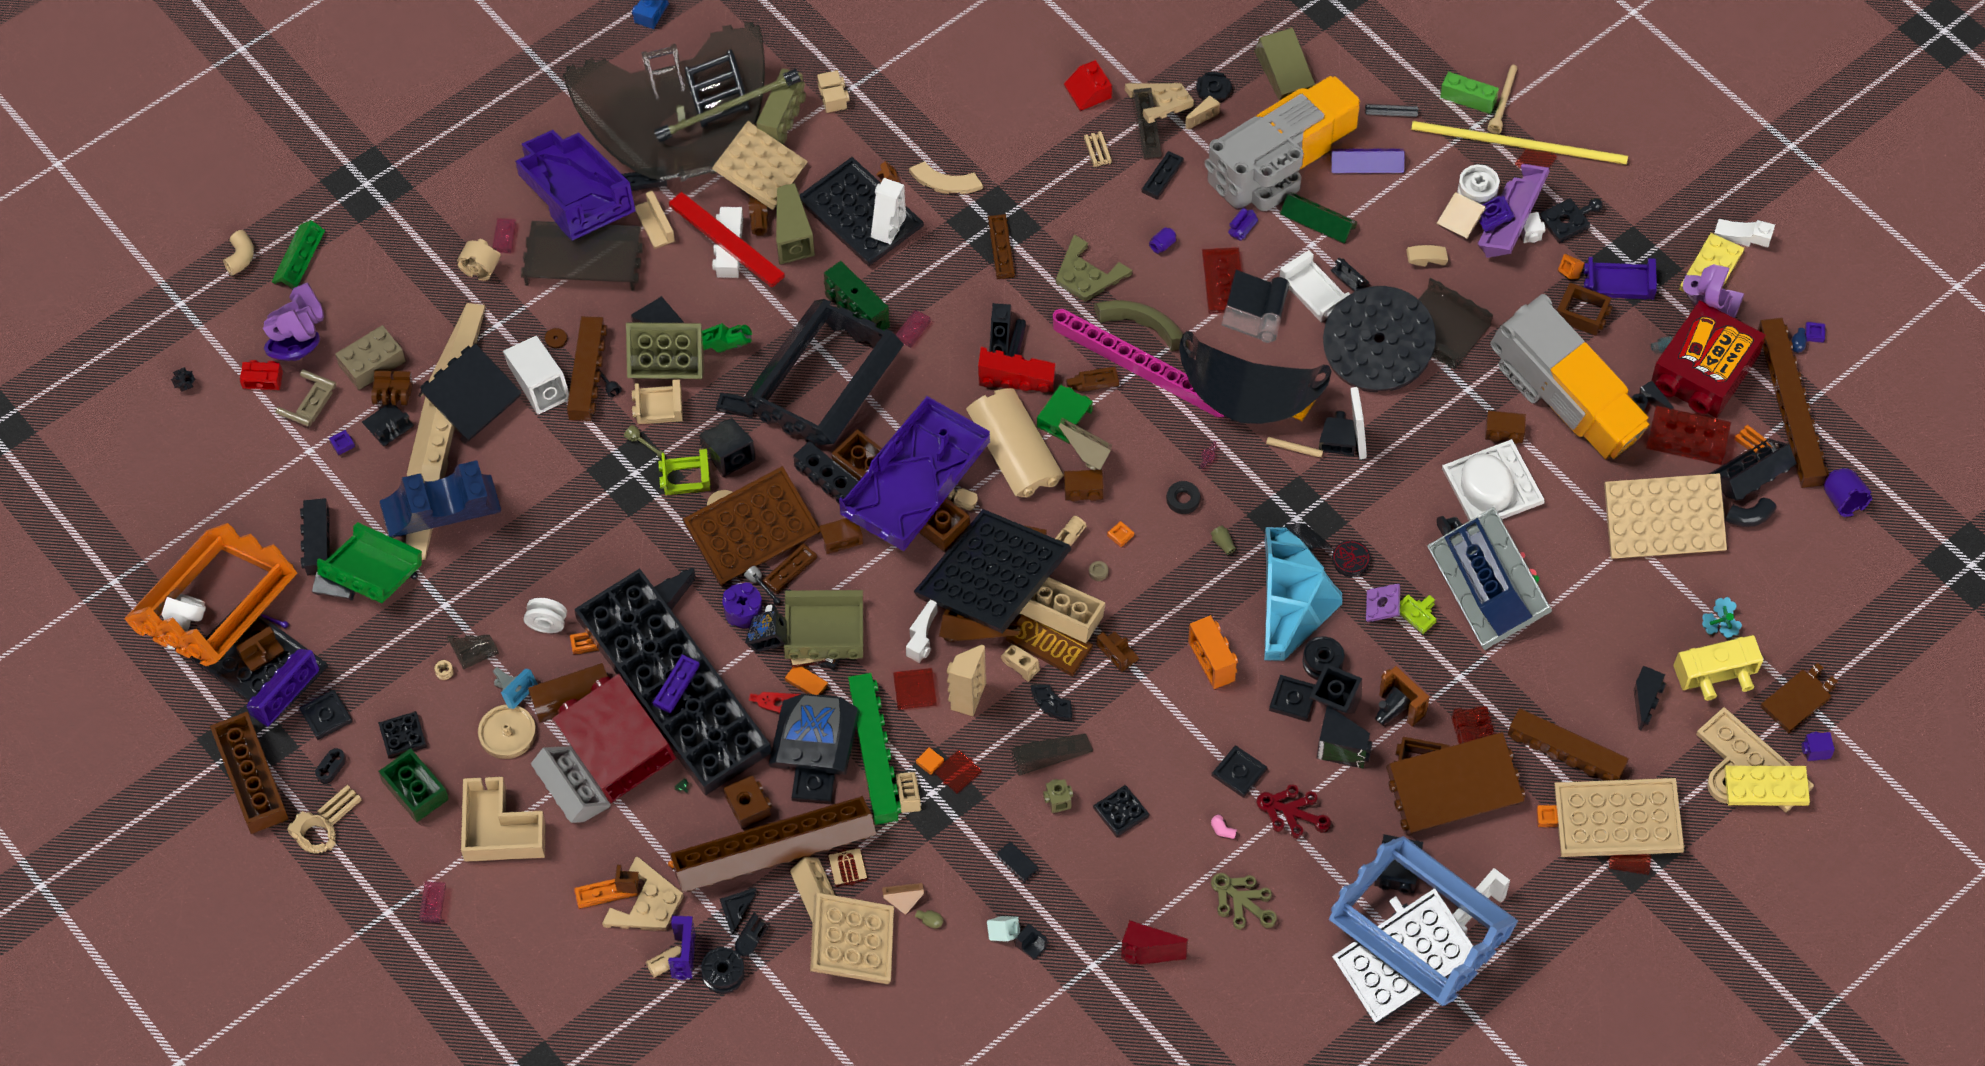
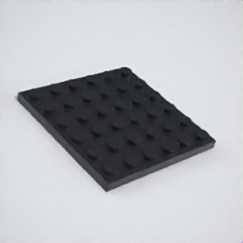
(992, 570)

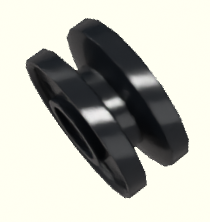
(1322, 647)
(719, 959)

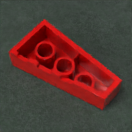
(1015, 372)

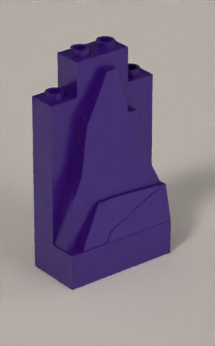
(575, 183)

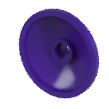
(290, 348)

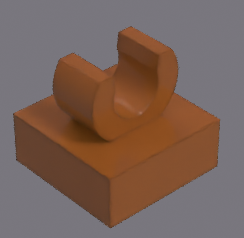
(888, 172)

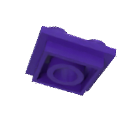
(1495, 213)

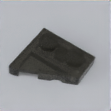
(472, 649)

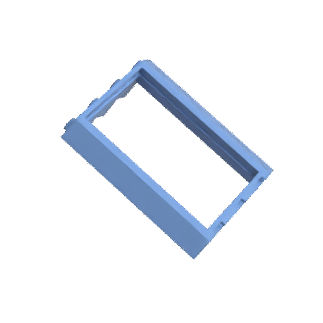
(1450, 886)

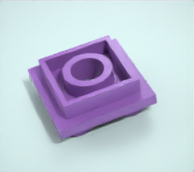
(1377, 597)

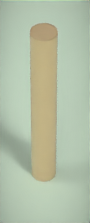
(1295, 447)

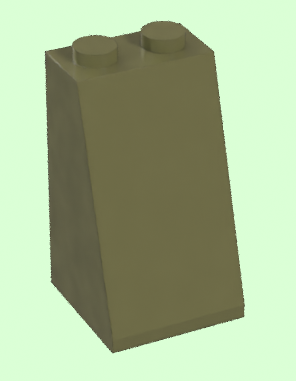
(1284, 63)
(793, 230)

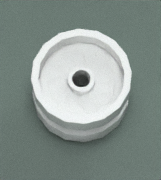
(1479, 183)

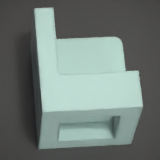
(1003, 928)

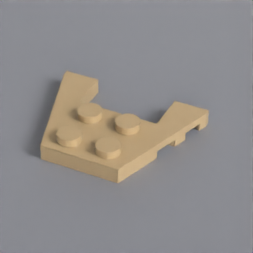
(1166, 97)
(654, 905)

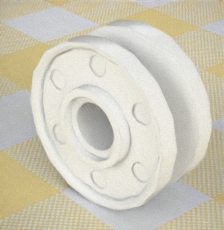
(545, 615)

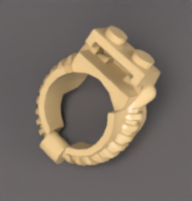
(302, 823)

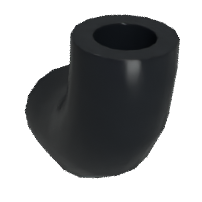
(1751, 516)

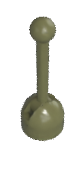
(633, 434)

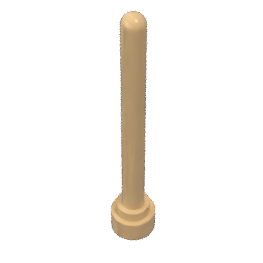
(1495, 125)

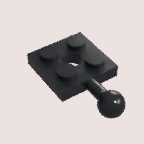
(1569, 210)

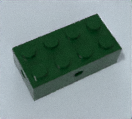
(854, 295)

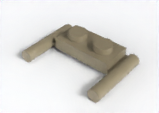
(313, 401)

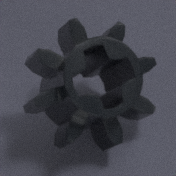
(183, 379)

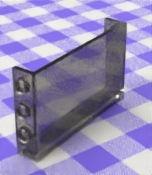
(601, 255)

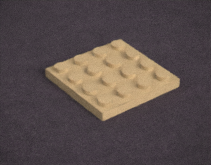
(759, 164)
(852, 938)

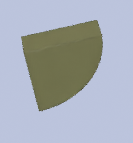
(680, 112)

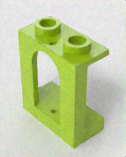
(669, 465)

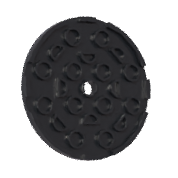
(1383, 365)

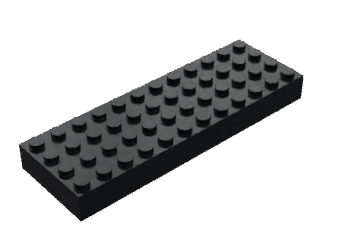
(642, 645)

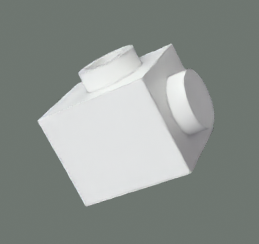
(1533, 229)

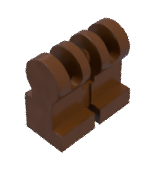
(398, 387)

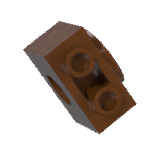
(749, 791)

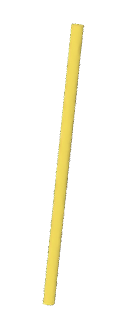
(1519, 142)

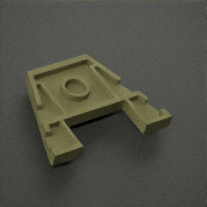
(1083, 278)

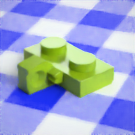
(1418, 612)

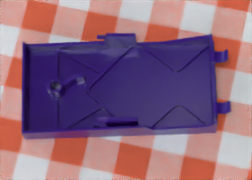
(914, 473)

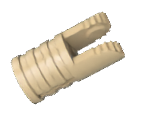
(1072, 530)
(660, 962)

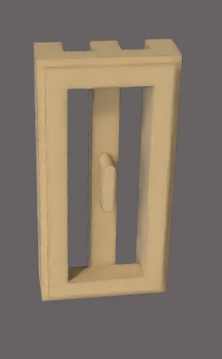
(1093, 137)
(329, 808)

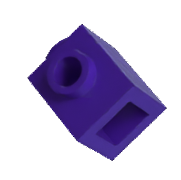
(1818, 746)

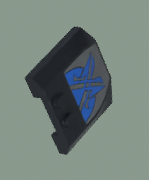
(815, 733)

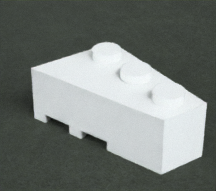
(888, 210)

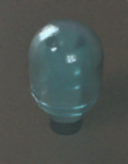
(1661, 343)

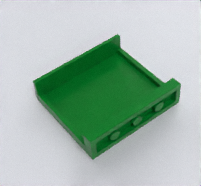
(371, 563)

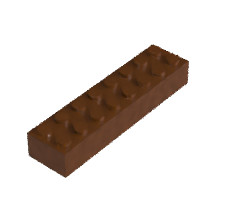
(943, 526)

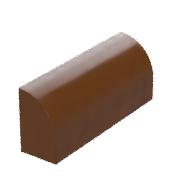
(550, 695)

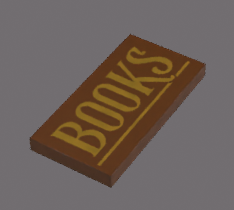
(1050, 645)

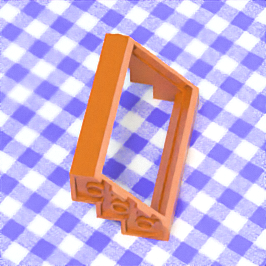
(145, 615)

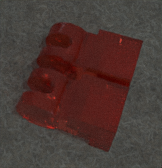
(1467, 720)

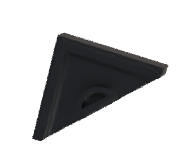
(736, 907)

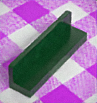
(1317, 217)

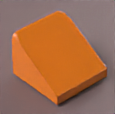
(1571, 267)

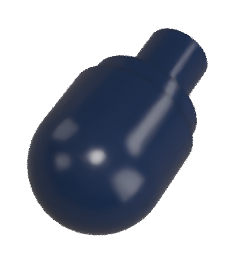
(1799, 340)

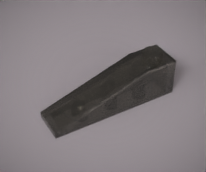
(1147, 131)
(1049, 752)

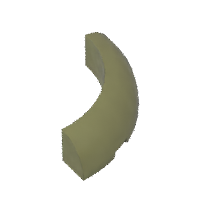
(1144, 315)

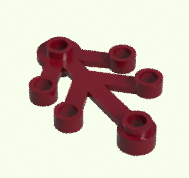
(1291, 810)

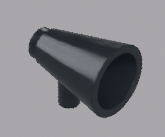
(1393, 705)

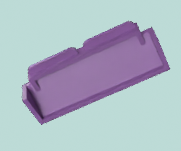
(1521, 197)

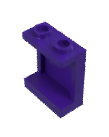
(684, 930)

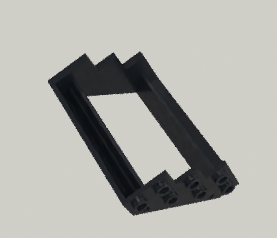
(885, 348)

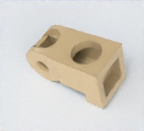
(1021, 662)

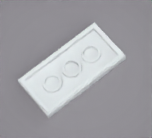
(1358, 423)

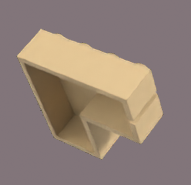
(492, 832)

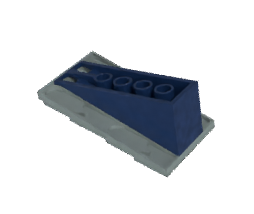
(1489, 578)

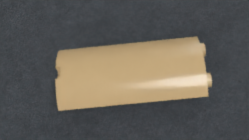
(1015, 442)

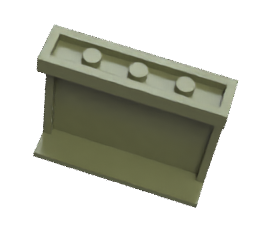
(824, 624)

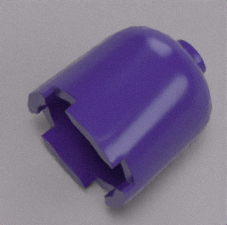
(1847, 491)

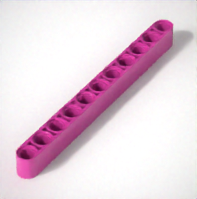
(1130, 360)

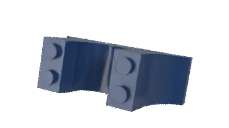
(437, 503)

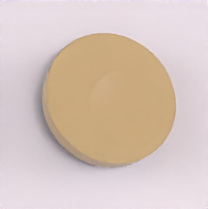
(507, 732)

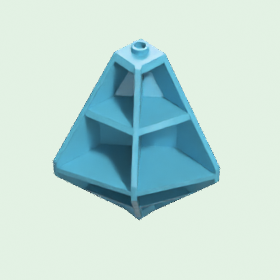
(1296, 593)

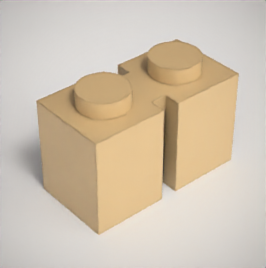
(832, 91)

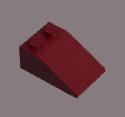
(1150, 945)

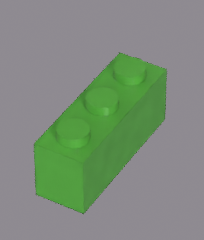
(1469, 92)

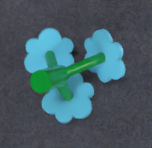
(1729, 625)

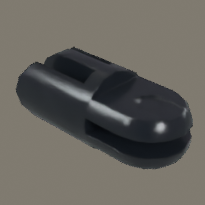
(750, 935)

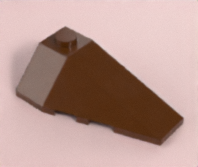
(961, 628)

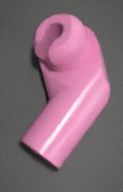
(1221, 829)

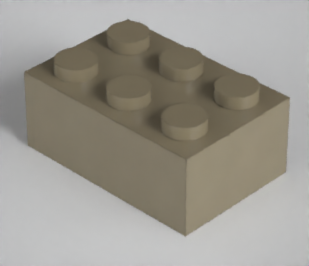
(368, 354)

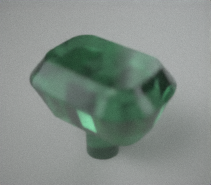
(682, 785)

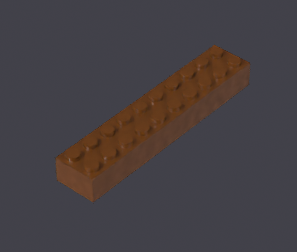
(772, 844)

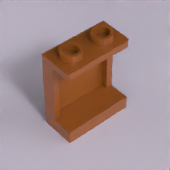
(1402, 682)

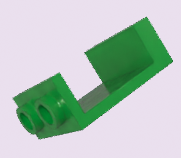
(1063, 404)

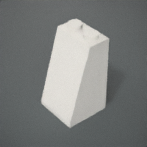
(537, 374)

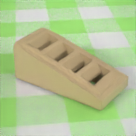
(1203, 112)
(909, 803)

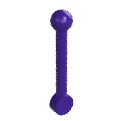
(284, 624)

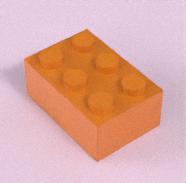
(1212, 652)

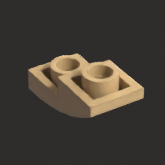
(1423, 254)

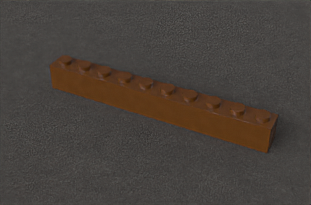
(1792, 403)

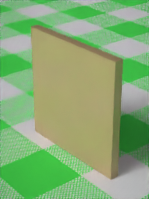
(1461, 215)

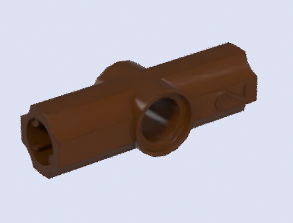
(758, 213)

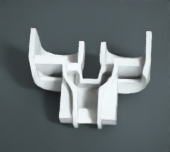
(183, 610)

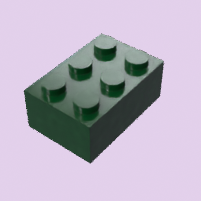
(413, 785)

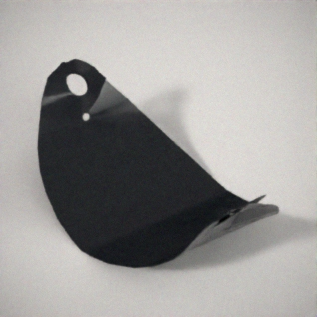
(1248, 389)

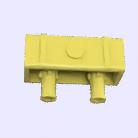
(1719, 663)

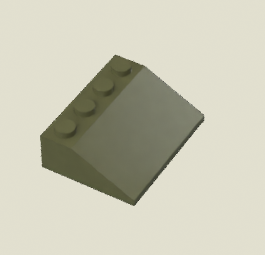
(664, 350)

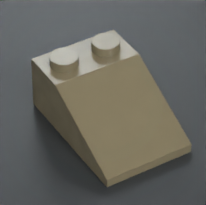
(1088, 446)

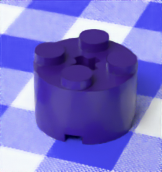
(741, 604)

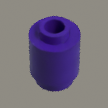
(1162, 240)

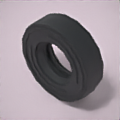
(1183, 508)

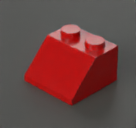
(1088, 86)

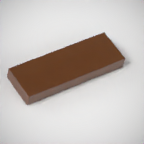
(790, 568)

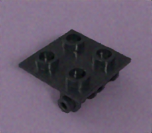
(388, 423)

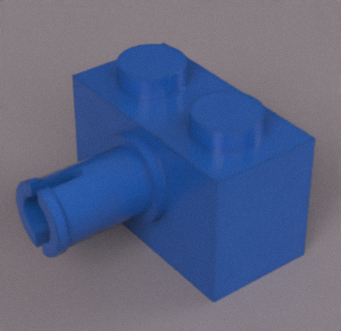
(649, 12)

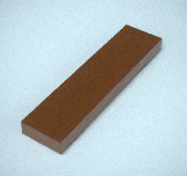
(1001, 246)

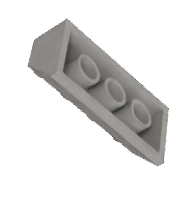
(569, 783)

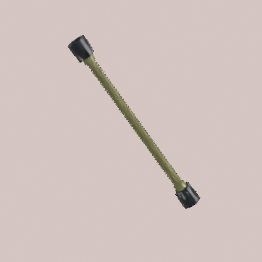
(665, 132)

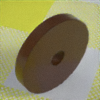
(555, 343)

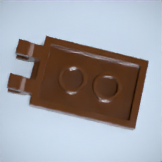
(1799, 698)

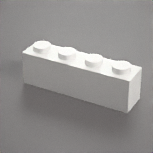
(725, 264)

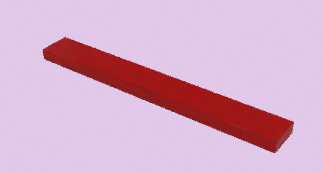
(727, 239)

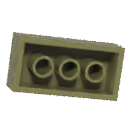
(781, 109)

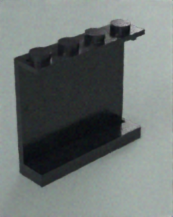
(470, 392)

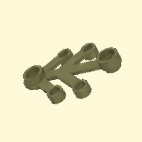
(1242, 898)

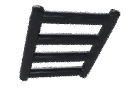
(694, 88)

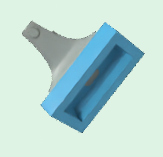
(514, 688)

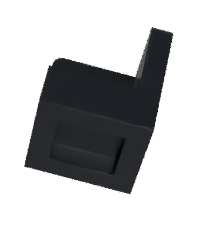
(1031, 942)

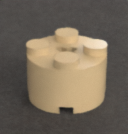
(478, 259)

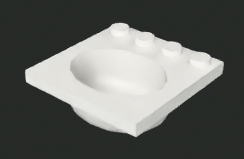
(1493, 479)

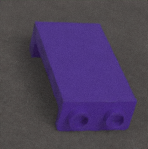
(1622, 280)

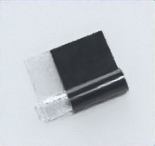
(1255, 305)

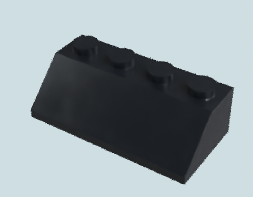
(1754, 469)

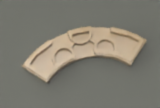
(945, 183)

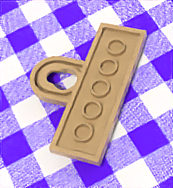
(1738, 748)

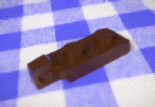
(1094, 379)

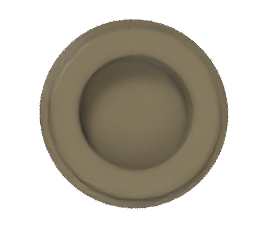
(1098, 571)

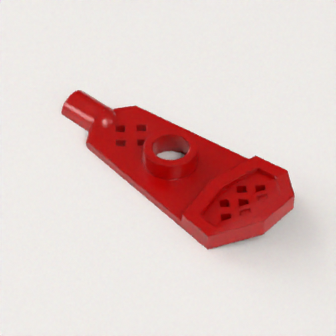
(771, 696)

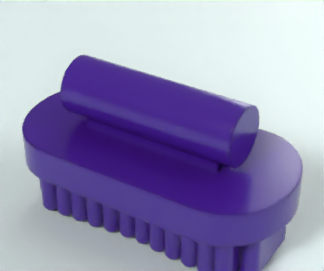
(1242, 224)

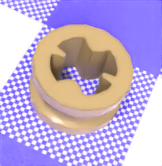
(445, 674)

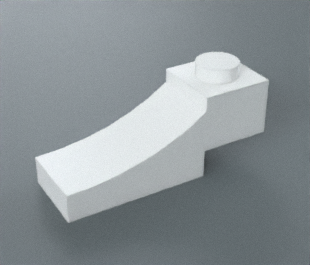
(1745, 233)
(919, 644)

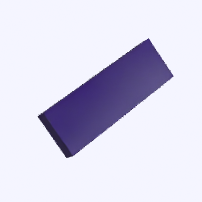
(676, 683)

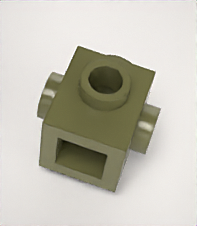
(1058, 795)

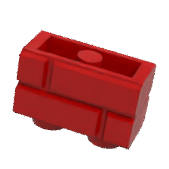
(261, 375)

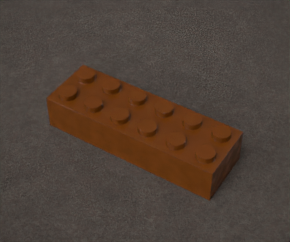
(249, 772)

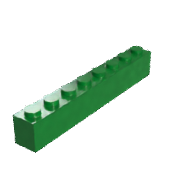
(873, 749)

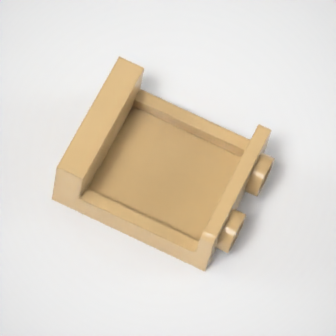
(658, 404)

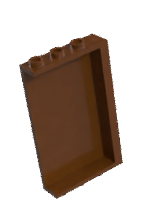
(1454, 783)

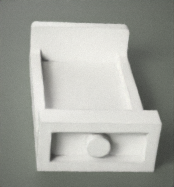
(1312, 286)
(1493, 885)

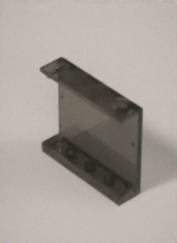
(1456, 322)

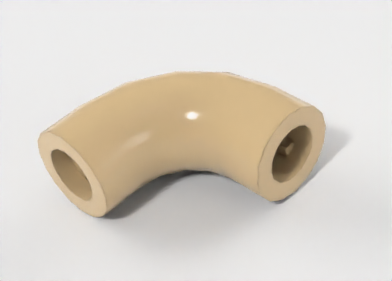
(242, 255)

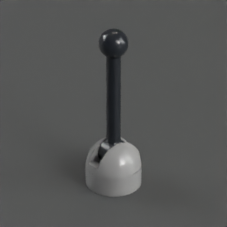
(754, 575)

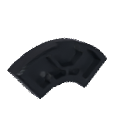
(1050, 703)

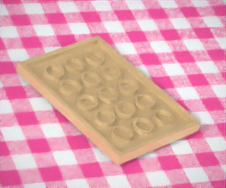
(1665, 516)
(1618, 817)

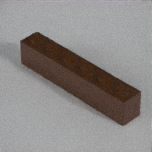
(585, 368)
(1567, 746)

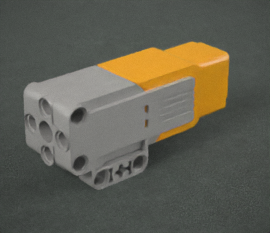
(1265, 153)
(1555, 364)

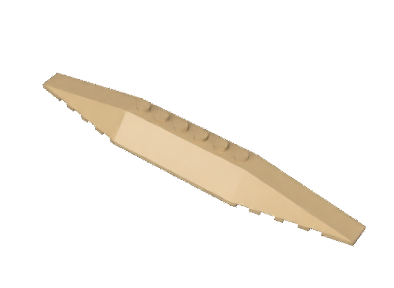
(434, 430)

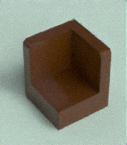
(626, 881)

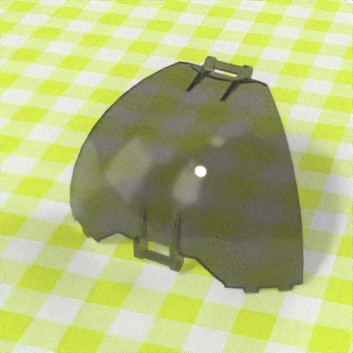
(628, 107)

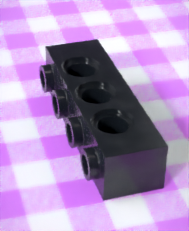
(811, 455)

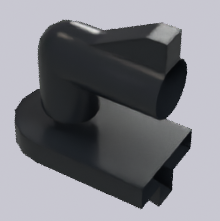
(1445, 524)

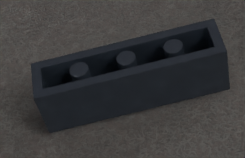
(315, 532)

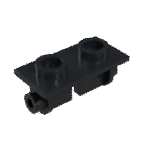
(1349, 275)

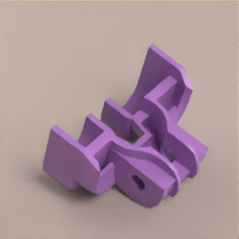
(1709, 290)
(295, 317)

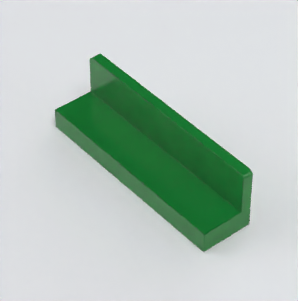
(299, 254)

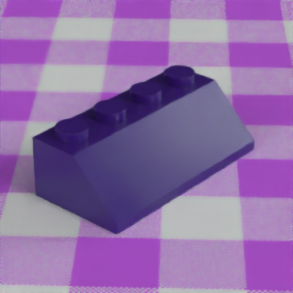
(283, 686)

